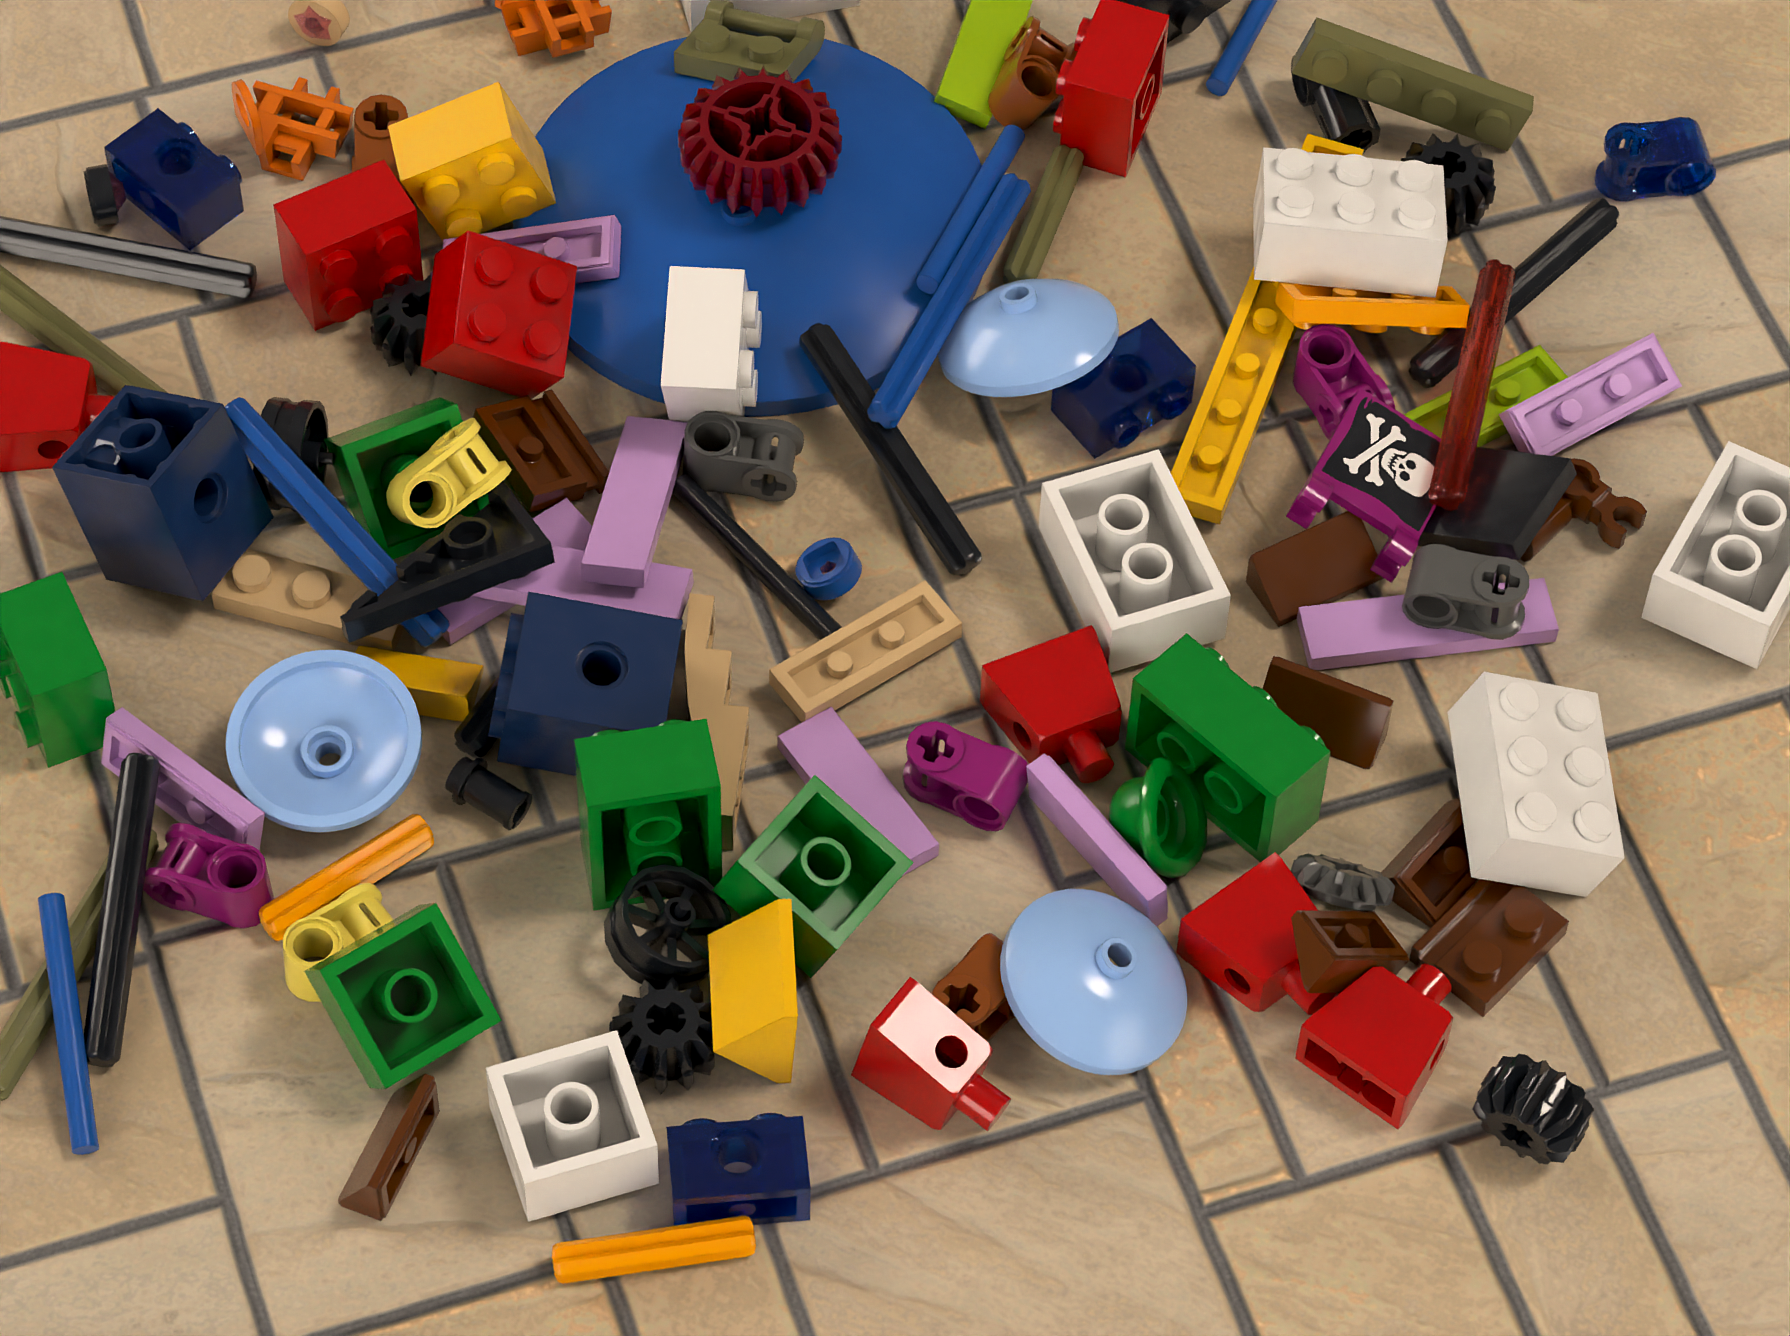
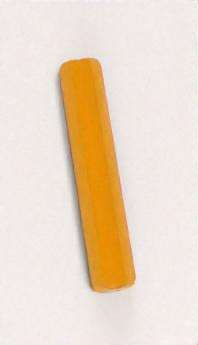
(362, 865)
(653, 1249)

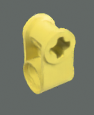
(458, 472)
(329, 931)

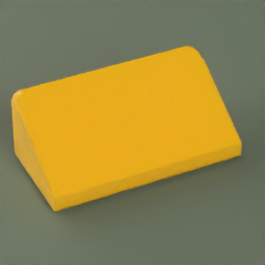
(437, 685)

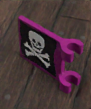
(1378, 471)

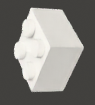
(708, 342)
(572, 1125)

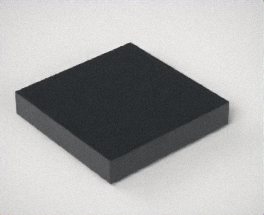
(1503, 505)

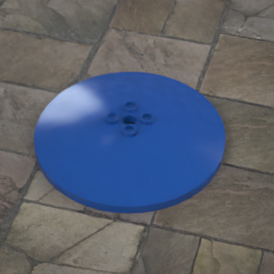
(835, 262)

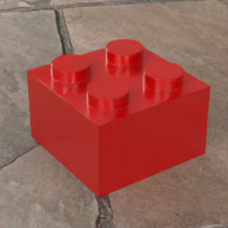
(1112, 84)
(347, 243)
(499, 315)

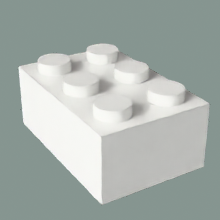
(1349, 222)
(1133, 559)
(1729, 560)
(1535, 785)

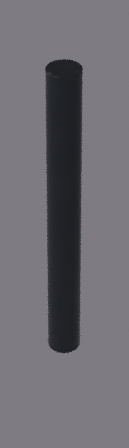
(754, 557)

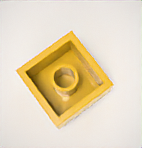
(472, 163)

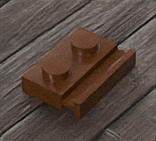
(543, 450)
(1490, 941)

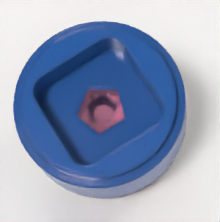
(828, 568)

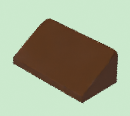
(1313, 567)
(1343, 715)
(1433, 867)
(1341, 947)
(392, 1149)

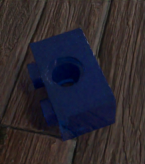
(176, 178)
(1128, 391)
(768, 1193)

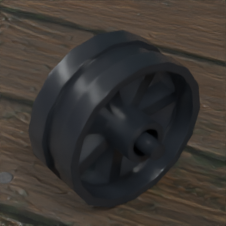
(303, 429)
(689, 912)

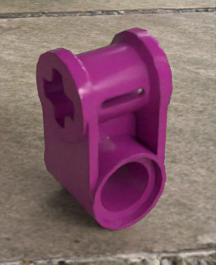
(1332, 386)
(966, 779)
(200, 875)

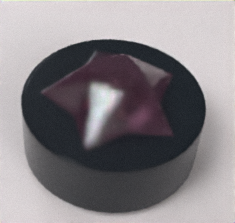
(104, 193)

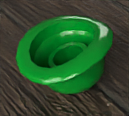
(1162, 818)

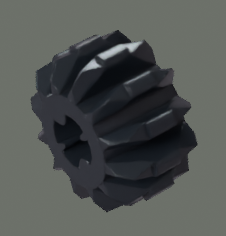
(1466, 178)
(401, 322)
(666, 1034)
(1533, 1109)

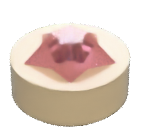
(319, 20)

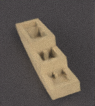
(708, 697)

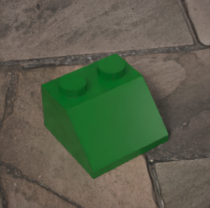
(379, 451)

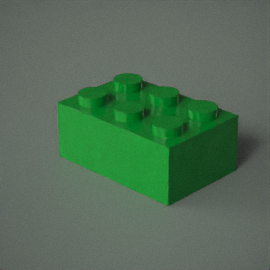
(1246, 756)
(646, 804)

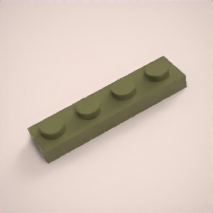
(1412, 84)

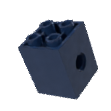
(163, 492)
(577, 673)

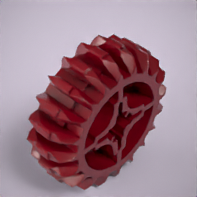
(759, 141)

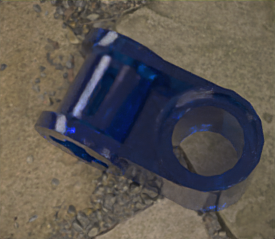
(1659, 156)

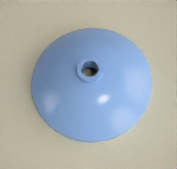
(1029, 338)
(316, 708)
(1076, 998)

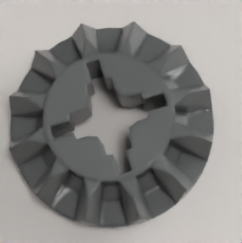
(1342, 882)

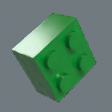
(53, 670)
(825, 863)
(403, 996)

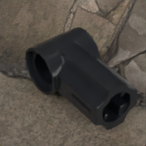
(1339, 114)

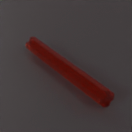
(1471, 385)

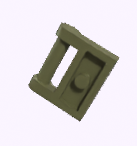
(747, 41)

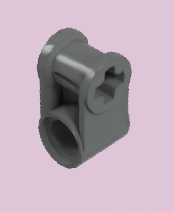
(742, 455)
(1461, 589)

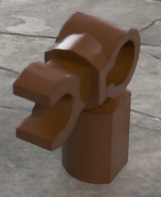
(1590, 502)

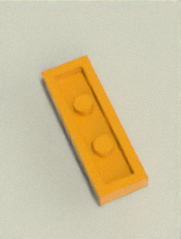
(1371, 310)

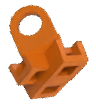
(554, 24)
(284, 133)

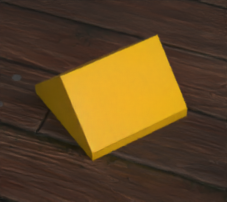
(755, 991)

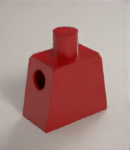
(43, 405)
(1057, 702)
(1248, 939)
(1380, 1039)
(928, 1061)

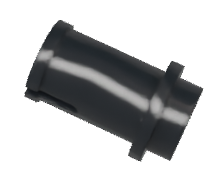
(487, 792)

